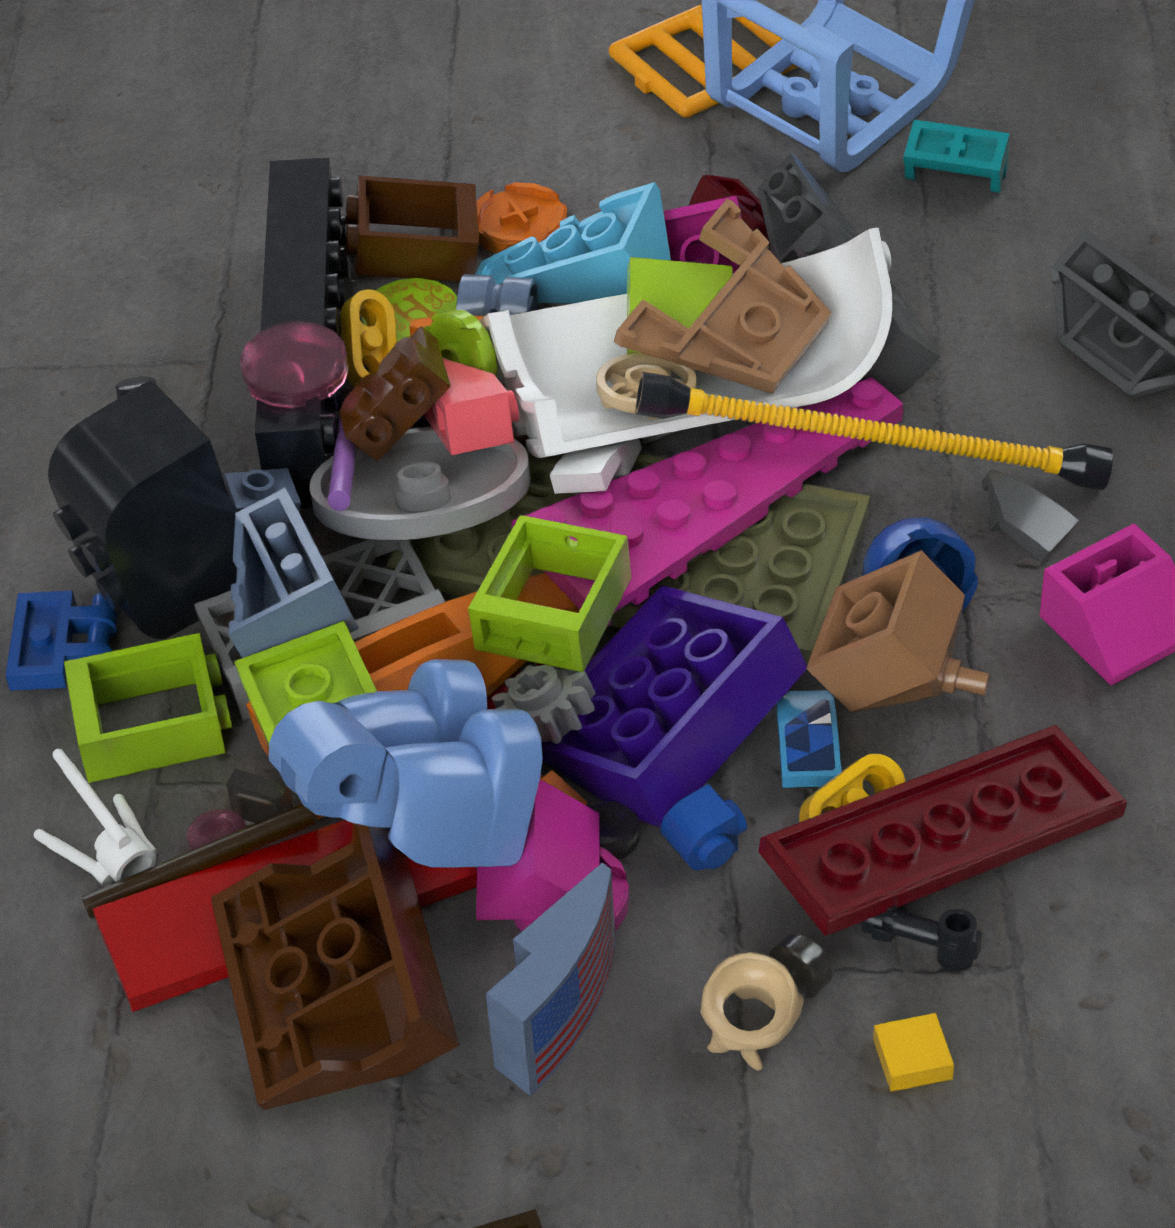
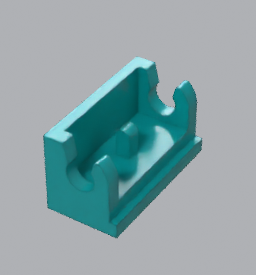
(957, 151)

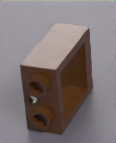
(416, 205)

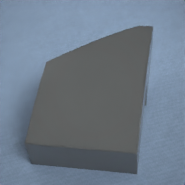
(1026, 514)

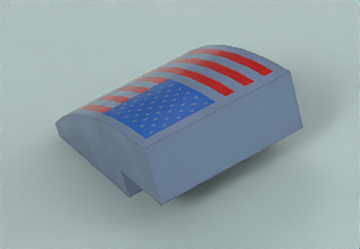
(556, 983)

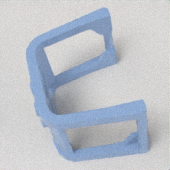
(834, 93)

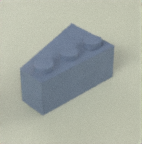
(281, 579)

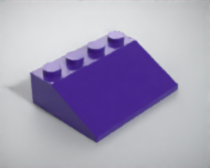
(675, 699)

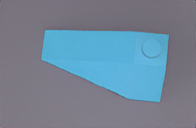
(591, 255)

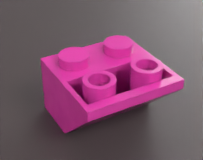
(1114, 603)

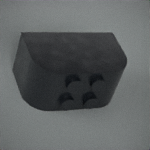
(145, 510)

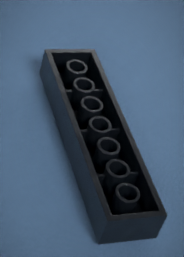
(302, 286)

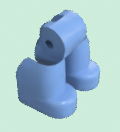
(421, 761)

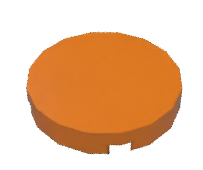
(517, 215)

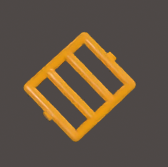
(661, 37)

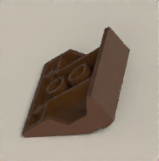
(333, 972)

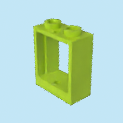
(542, 632)
(137, 673)

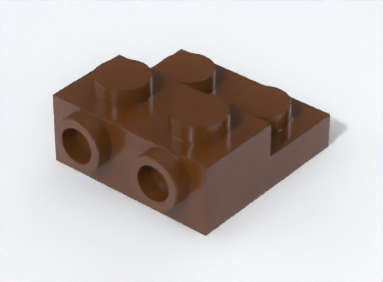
(396, 395)

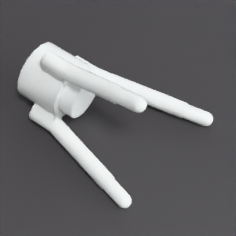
(119, 849)

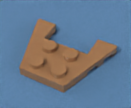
(750, 328)

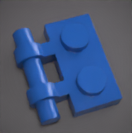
(45, 633)

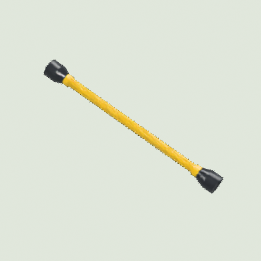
(1079, 464)

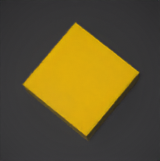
(913, 1052)

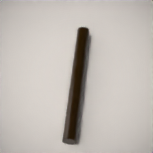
(205, 856)

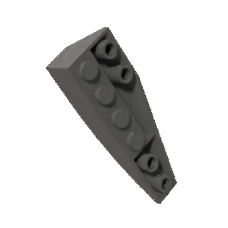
(807, 222)

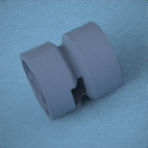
(483, 295)

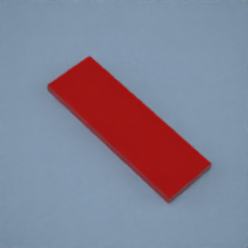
(169, 935)

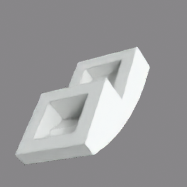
(594, 467)

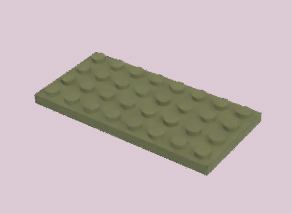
(776, 566)

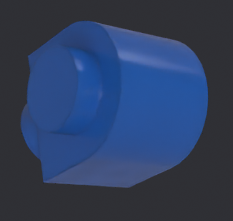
(704, 828)

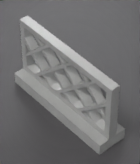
(357, 563)

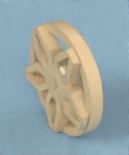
(625, 375)

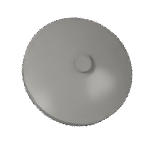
(423, 489)

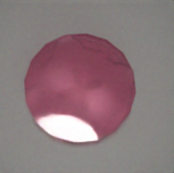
(294, 364)

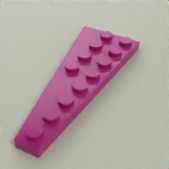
(710, 491)

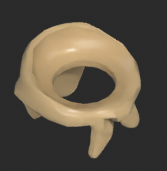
(757, 978)

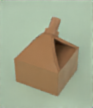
(893, 638)

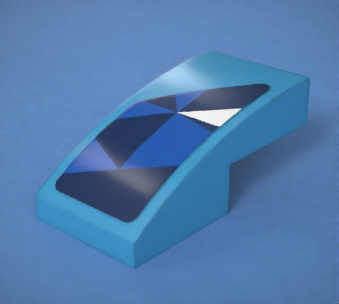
(807, 738)

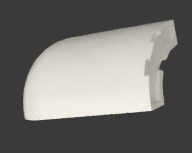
(556, 352)

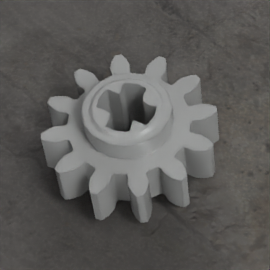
(550, 697)

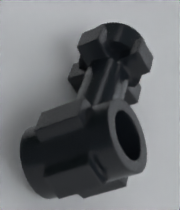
(954, 934)

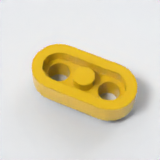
(370, 342)
(848, 784)

